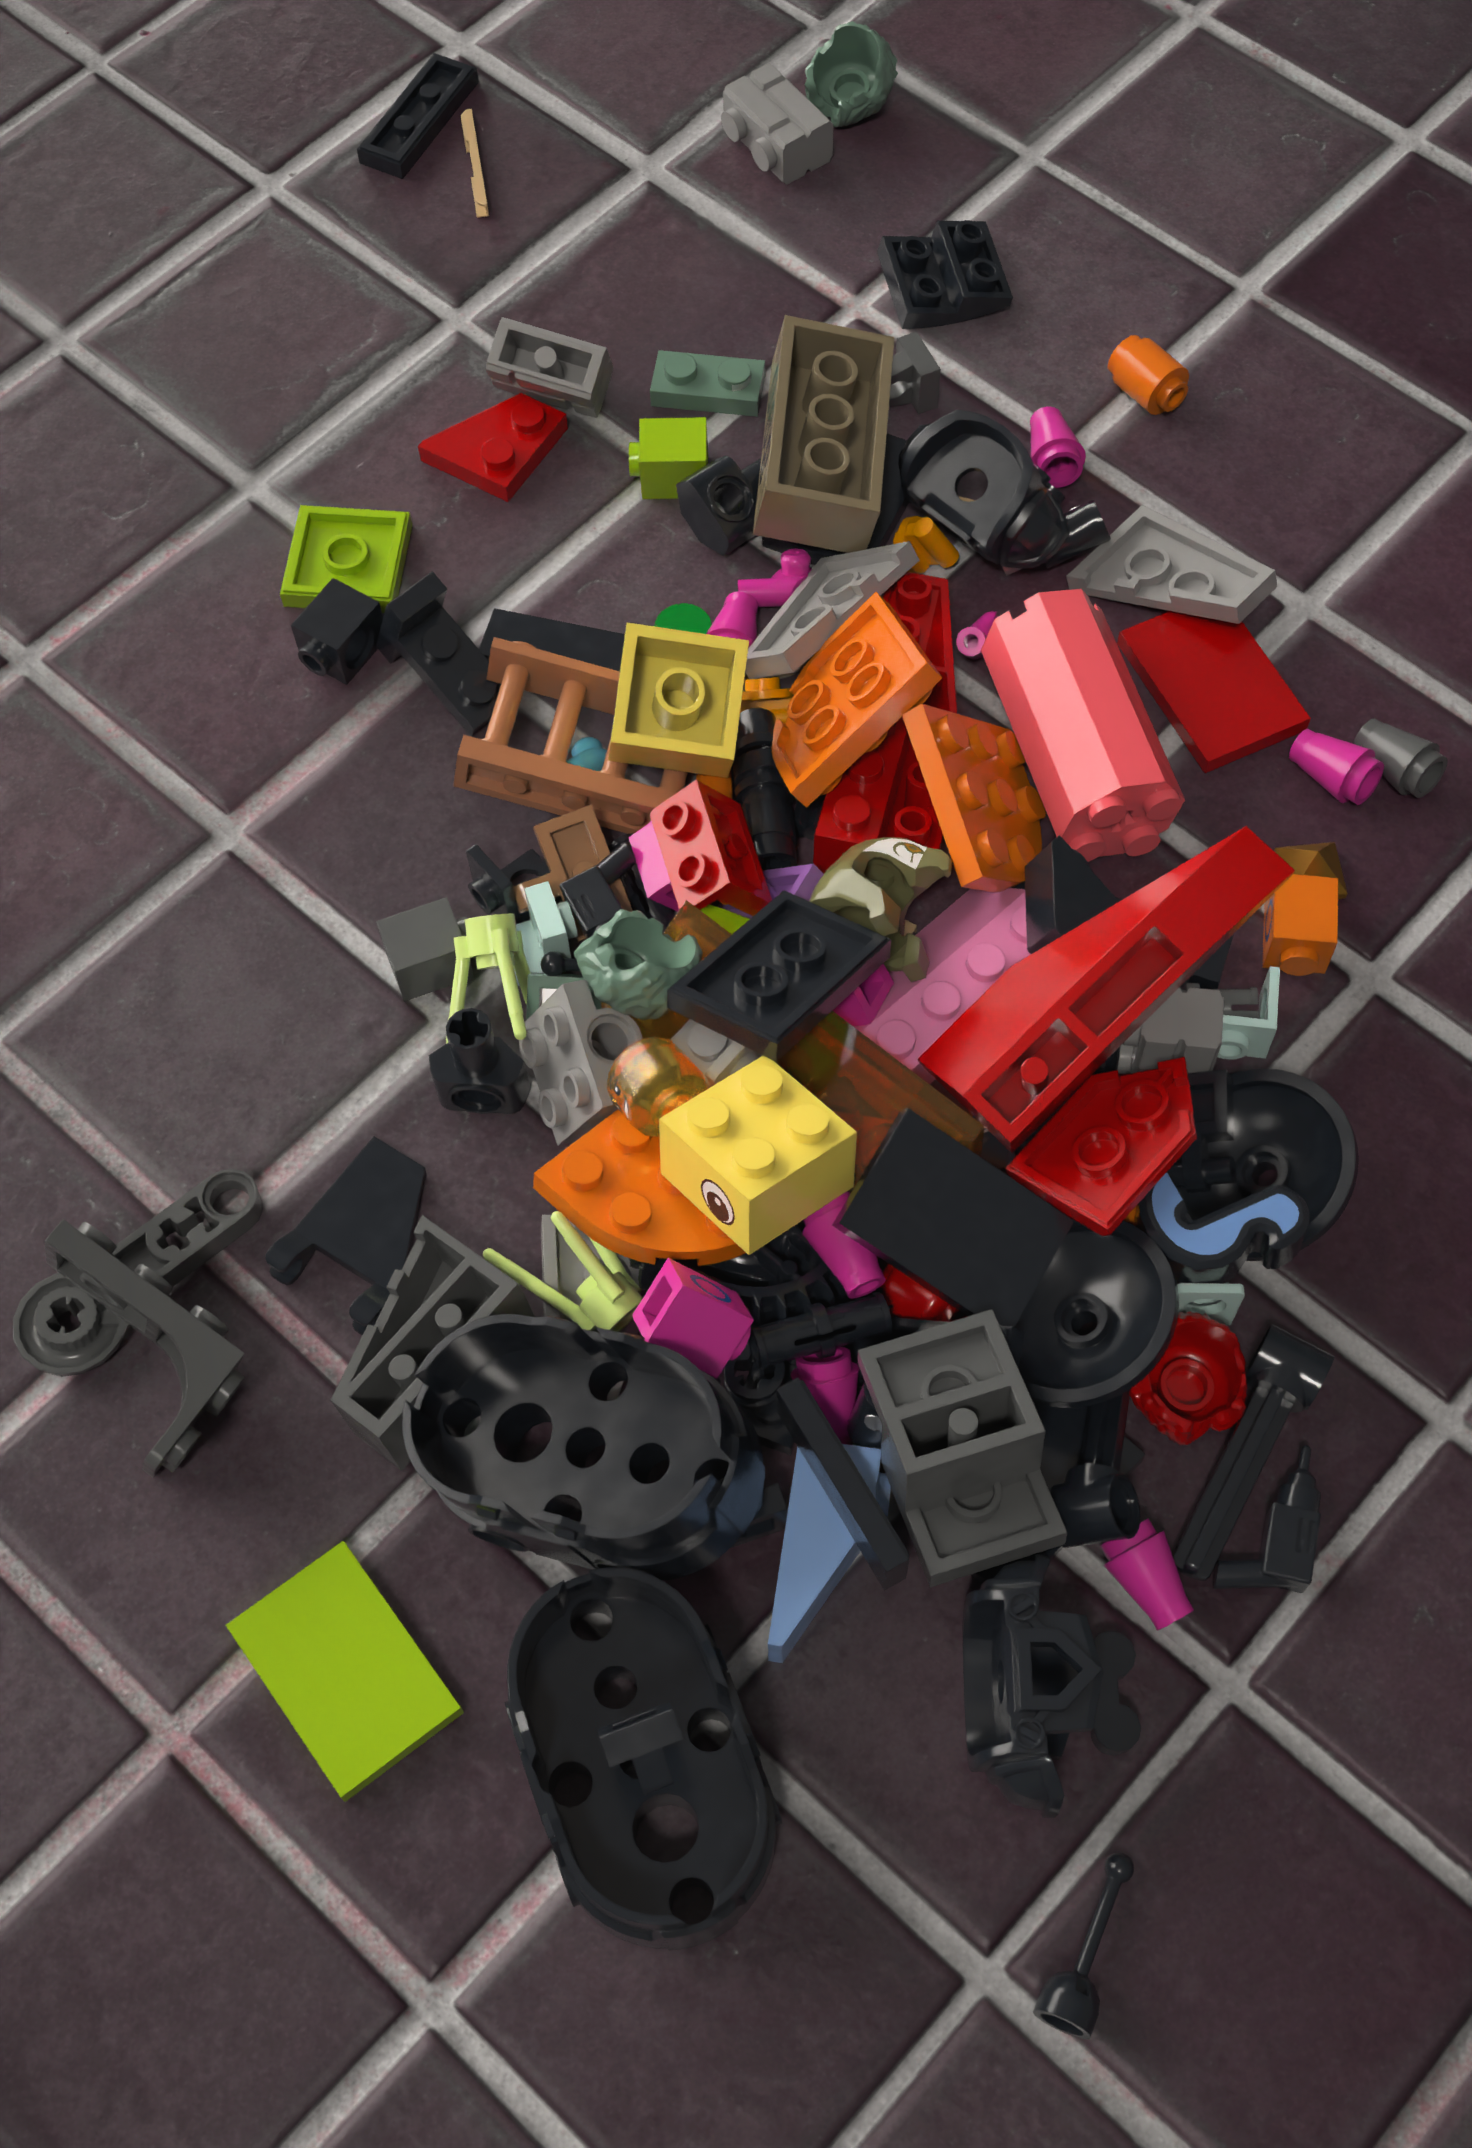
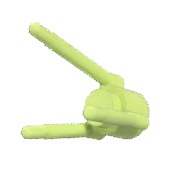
(494, 945)
(607, 1294)

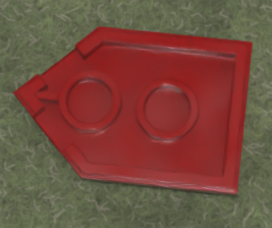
(1110, 1144)

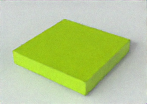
(350, 545)

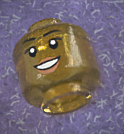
(652, 1081)

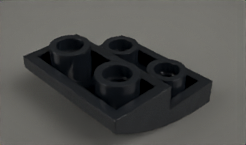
(944, 275)

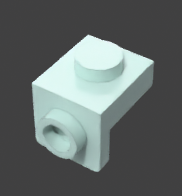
(548, 926)

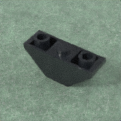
(1061, 894)

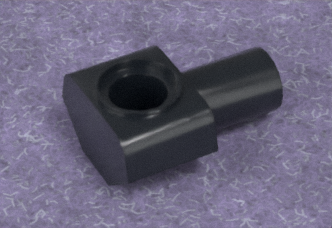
(733, 490)
(477, 1068)

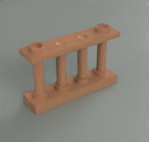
(547, 779)

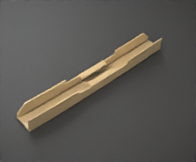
(472, 148)

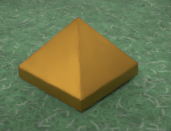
(1315, 860)

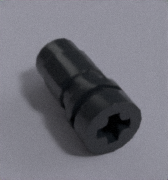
(766, 808)

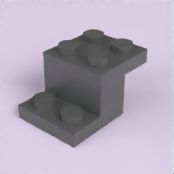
(962, 1447)

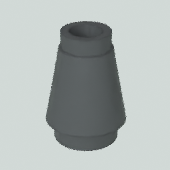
(1409, 761)

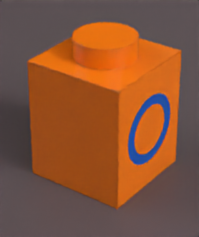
(1301, 925)

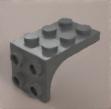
(141, 1298)

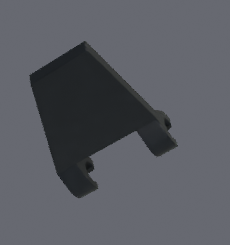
(361, 1225)

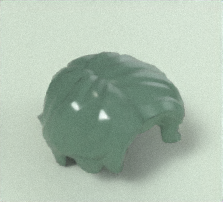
(851, 74)
(635, 964)

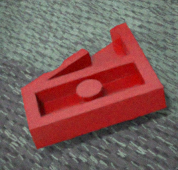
(497, 445)

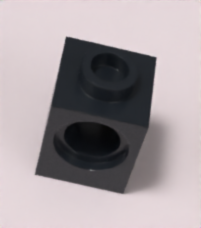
(338, 631)

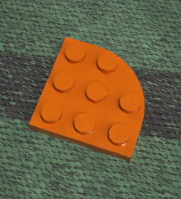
(849, 698)
(978, 796)
(618, 1197)

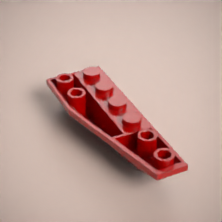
(885, 788)
(1092, 988)

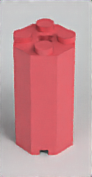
(1082, 726)

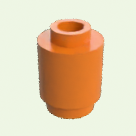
(1149, 374)

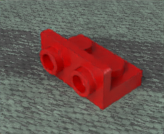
(709, 850)

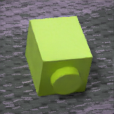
(667, 454)

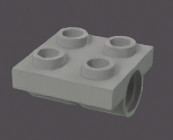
(571, 1058)

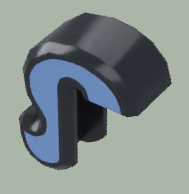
(1220, 1242)

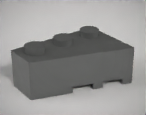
(428, 1300)

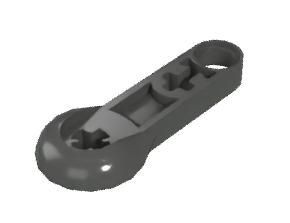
(102, 1330)

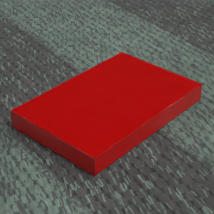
(1213, 686)

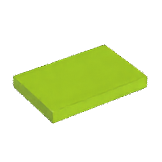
(344, 1670)

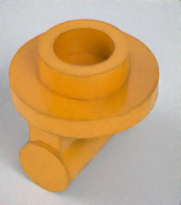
(928, 542)
(766, 694)

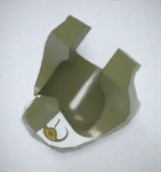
(876, 886)

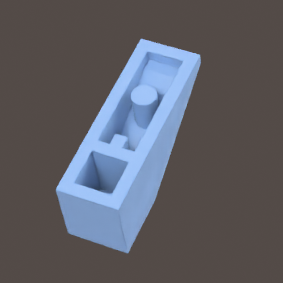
(815, 1548)

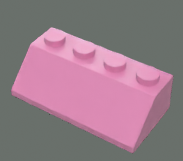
(967, 954)

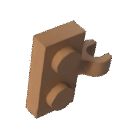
(570, 847)

